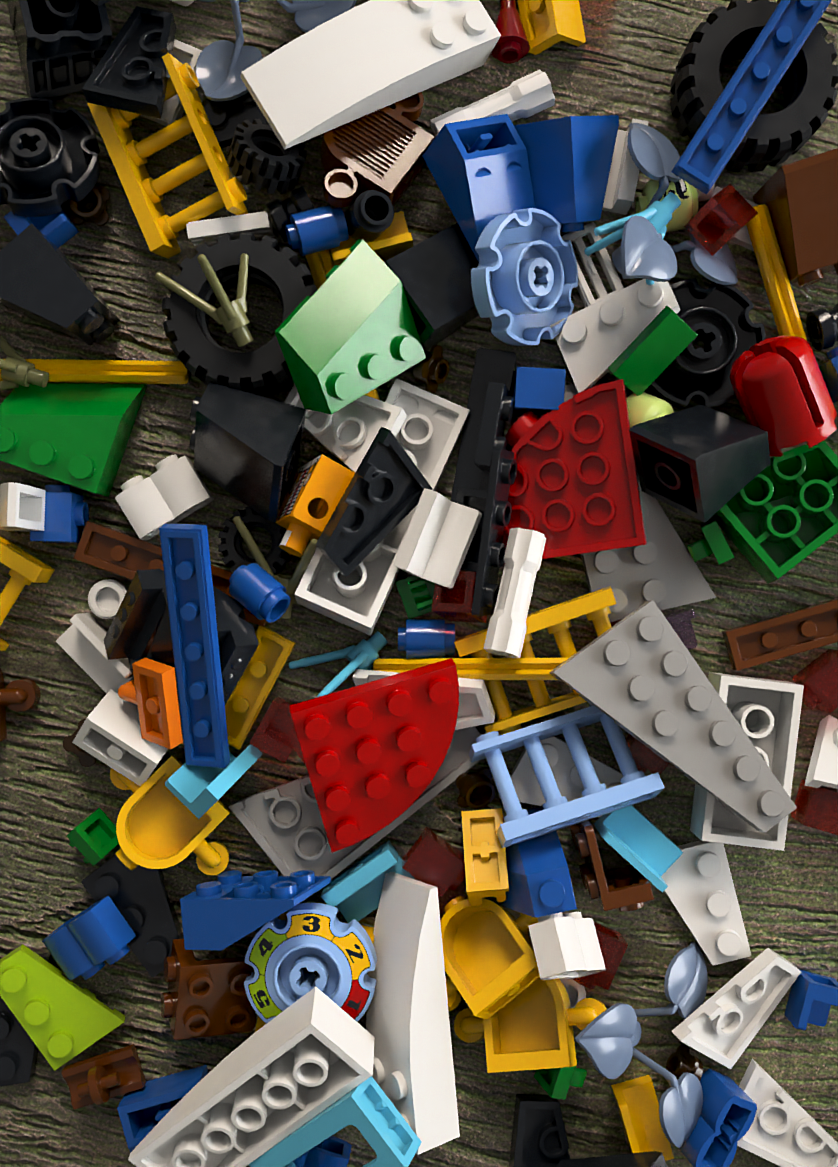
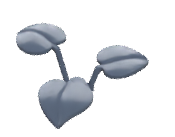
(223, 61)
(642, 249)
(616, 1030)

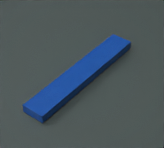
(748, 91)
(195, 643)

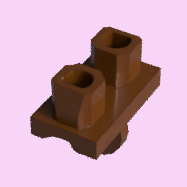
(104, 1077)

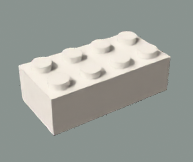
(771, 719)

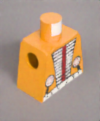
(312, 502)

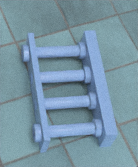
(557, 810)

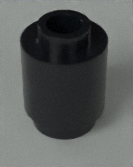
(369, 215)

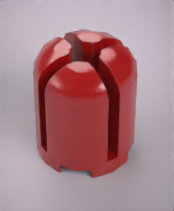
(784, 392)

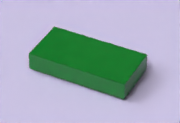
(652, 351)

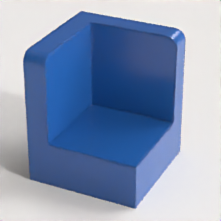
(55, 227)
(538, 389)
(811, 1000)

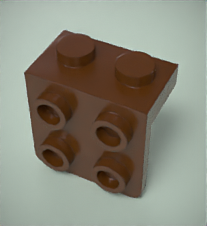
(613, 888)
(205, 995)

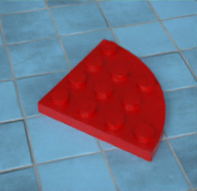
(579, 476)
(376, 747)

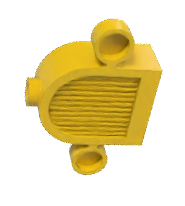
(161, 830)
(486, 955)
(531, 1029)

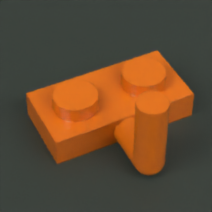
(157, 702)

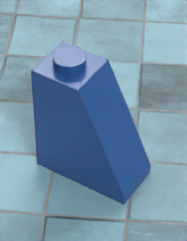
(570, 165)
(538, 876)

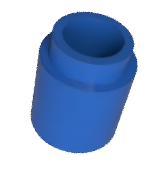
(317, 230)
(259, 592)
(427, 638)

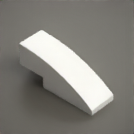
(21, 507)

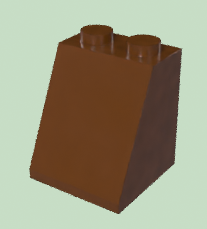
(805, 215)

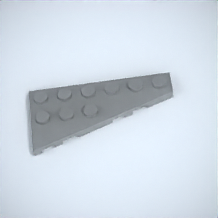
(646, 572)
(665, 701)
(290, 825)

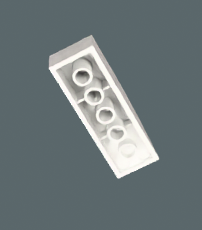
(367, 63)
(359, 598)
(412, 1011)
(264, 1089)

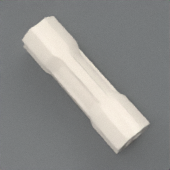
(519, 100)
(508, 623)

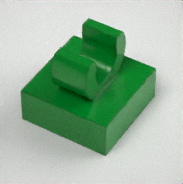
(712, 543)
(416, 595)
(94, 837)
(557, 1080)

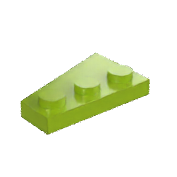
(53, 1009)

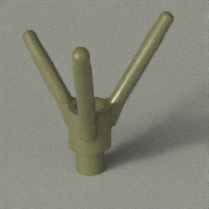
(232, 313)
(17, 371)
(292, 581)

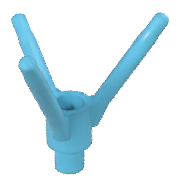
(658, 213)
(359, 656)

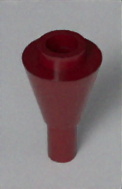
(513, 40)

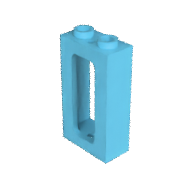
(365, 1109)

